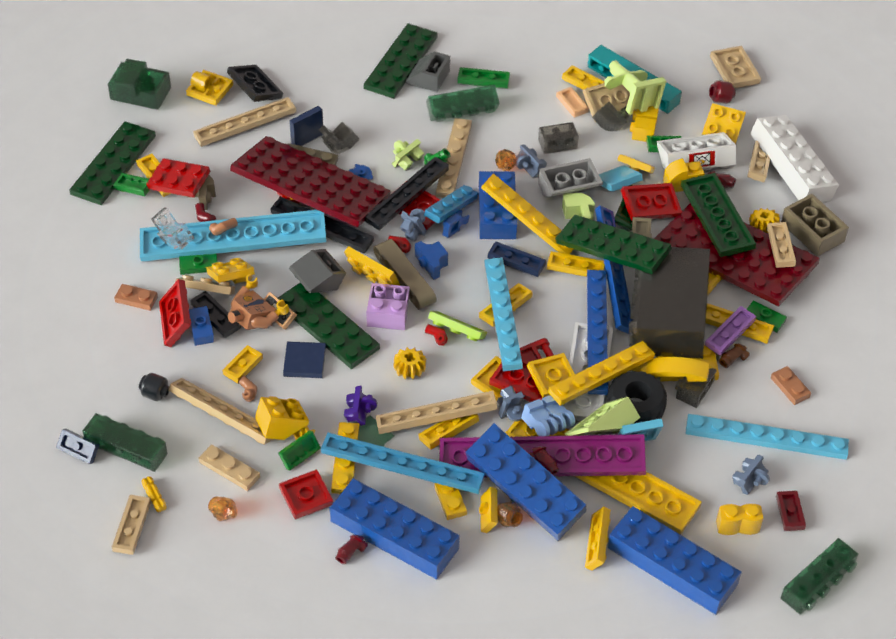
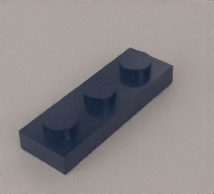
(517, 259)

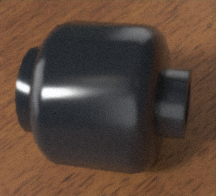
(154, 386)

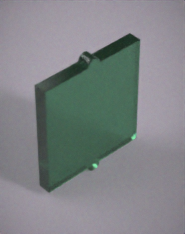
(370, 434)

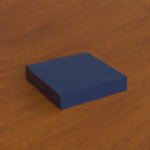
(306, 126)
(304, 359)

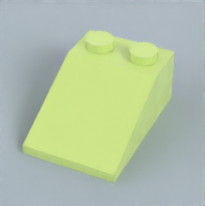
(607, 418)

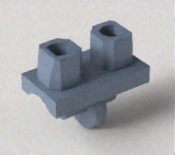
(528, 160)
(413, 224)
(510, 404)
(754, 474)

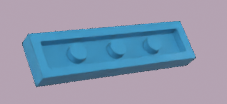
(451, 204)

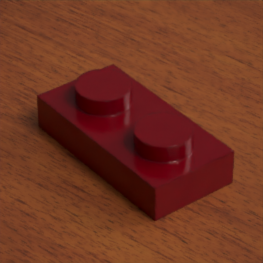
(790, 510)

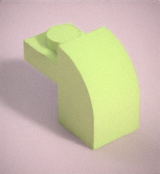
(578, 204)

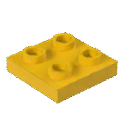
(209, 87)
(724, 120)
(234, 270)

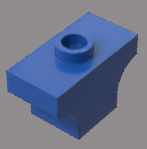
(431, 257)
(201, 326)

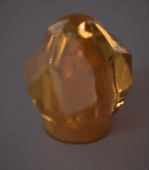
(505, 160)
(222, 508)
(509, 514)

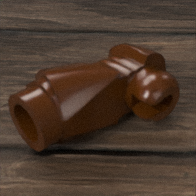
(731, 355)

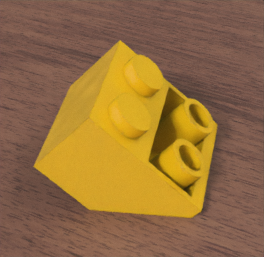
(280, 417)

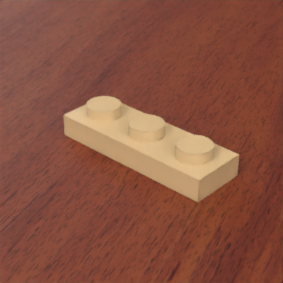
(759, 164)
(781, 244)
(207, 285)
(229, 467)
(131, 524)

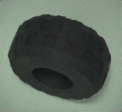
(643, 387)

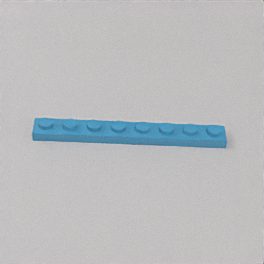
(403, 463)

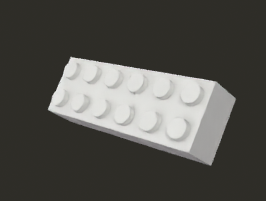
(794, 158)

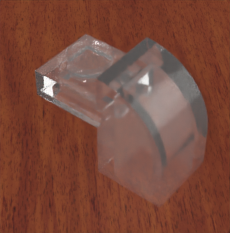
(172, 233)

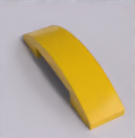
(676, 367)

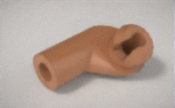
(220, 228)
(250, 389)

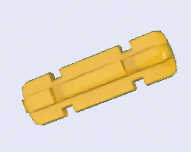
(154, 494)

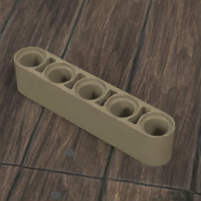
(394, 259)

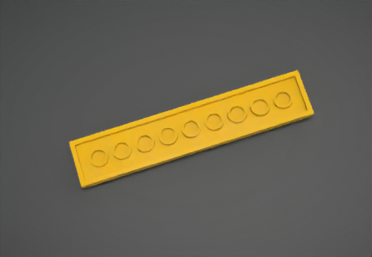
(643, 492)

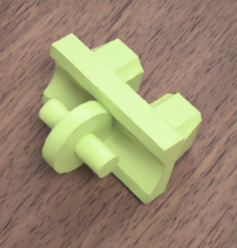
(404, 152)

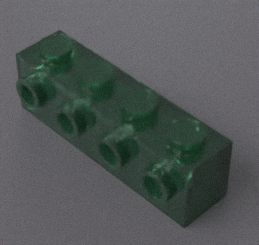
(462, 103)
(126, 442)
(819, 576)

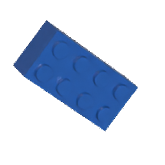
(494, 219)

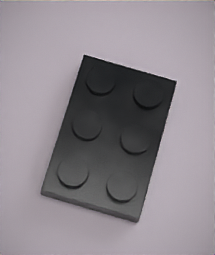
(255, 83)

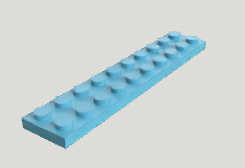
(250, 234)

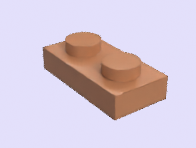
(136, 297)
(790, 385)

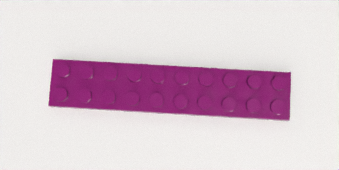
(574, 454)

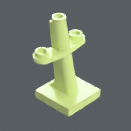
(642, 91)

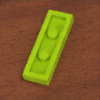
(457, 326)

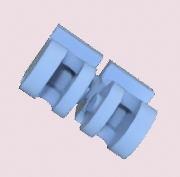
(547, 416)

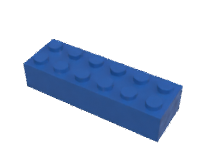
(526, 481)
(395, 528)
(674, 560)

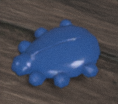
(362, 171)

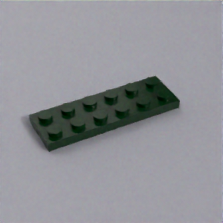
(400, 60)
(114, 158)
(718, 215)
(613, 244)
(330, 326)

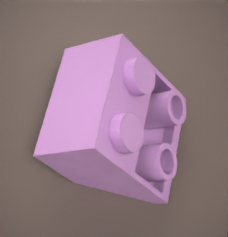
(388, 306)

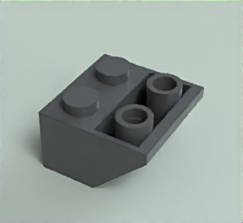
(430, 71)
(318, 271)

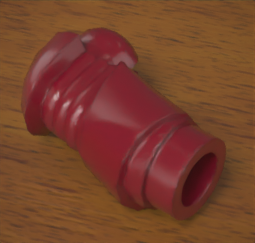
(725, 179)
(548, 462)
(347, 550)

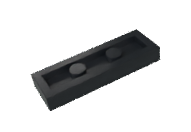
(217, 314)

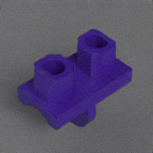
(361, 406)

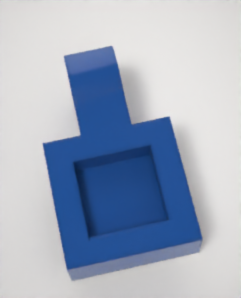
(452, 224)

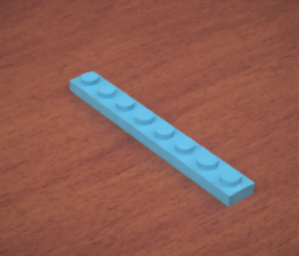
(503, 314)
(767, 436)

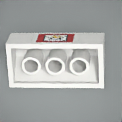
(709, 149)

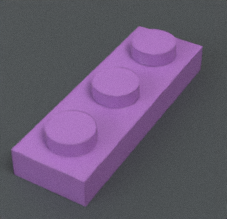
(730, 330)

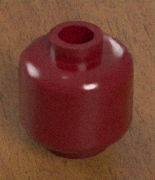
(722, 91)

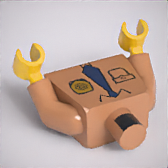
(252, 310)

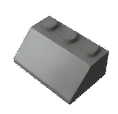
(568, 177)

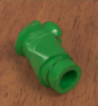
(443, 155)

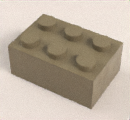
(814, 225)

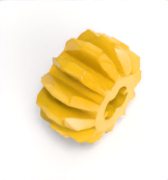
(761, 218)
(409, 363)

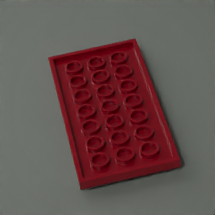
(310, 180)
(749, 270)

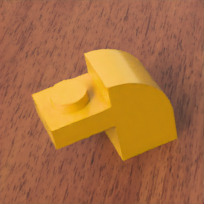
(680, 171)

